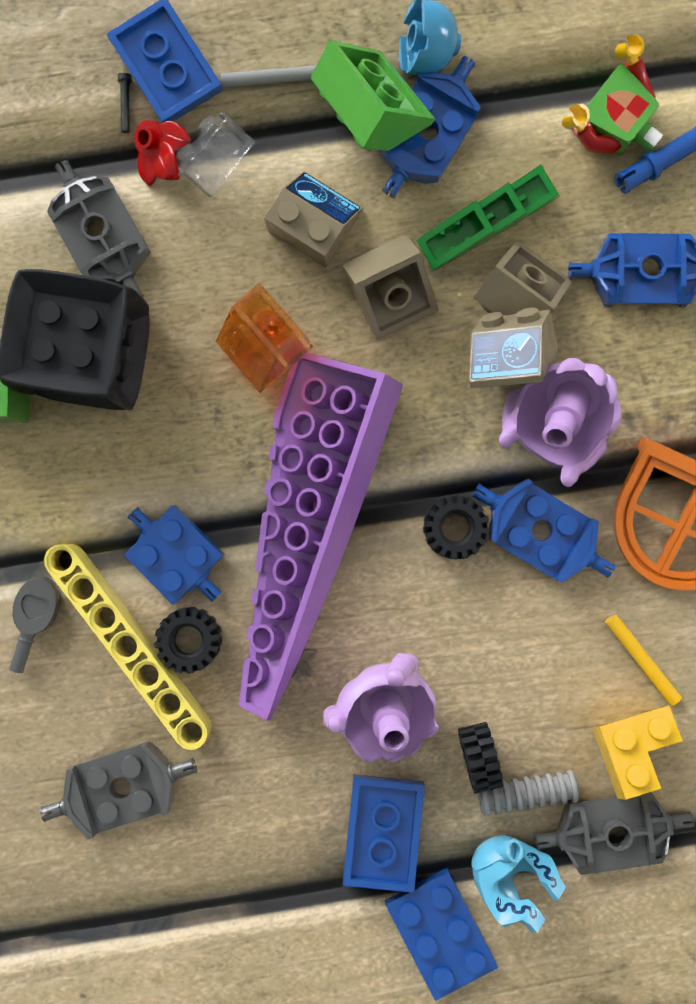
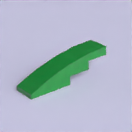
(487, 218)

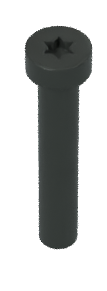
(124, 80)

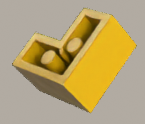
(626, 749)

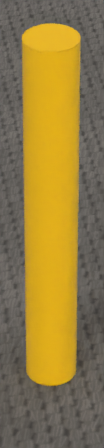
(643, 659)

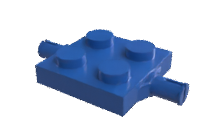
(174, 554)

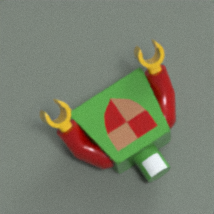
(619, 108)

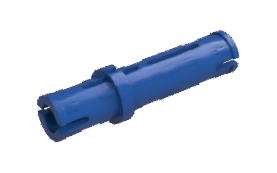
(653, 163)

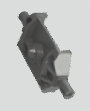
(120, 247)
(95, 805)
(587, 825)

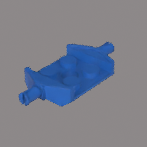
(454, 114)
(620, 275)
(571, 535)

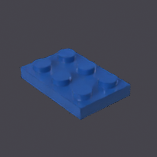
(165, 61)
(383, 833)
(441, 934)

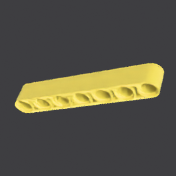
(112, 637)

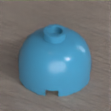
(430, 38)

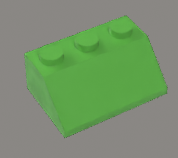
(369, 96)

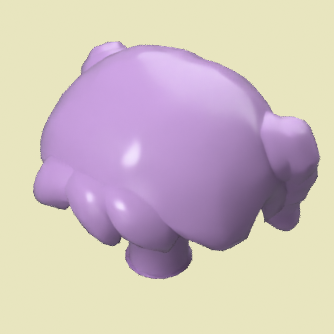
(564, 416)
(385, 711)

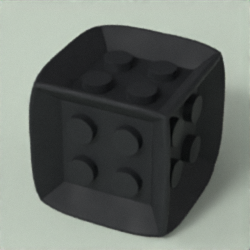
(74, 339)

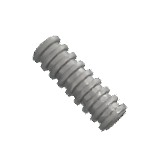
(530, 793)

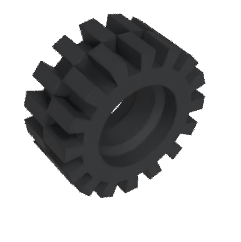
(477, 527)
(167, 640)
(480, 757)

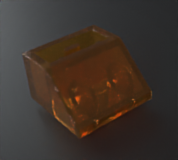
(261, 338)

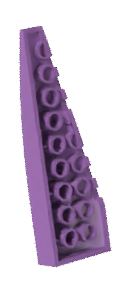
(322, 464)

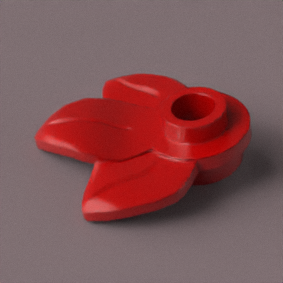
(157, 149)

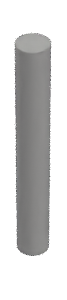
(266, 76)

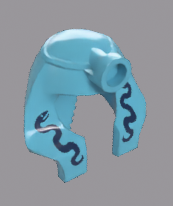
(493, 872)

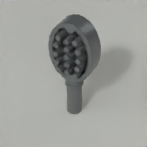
(32, 613)

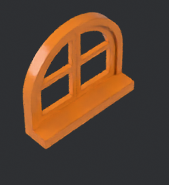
(674, 463)

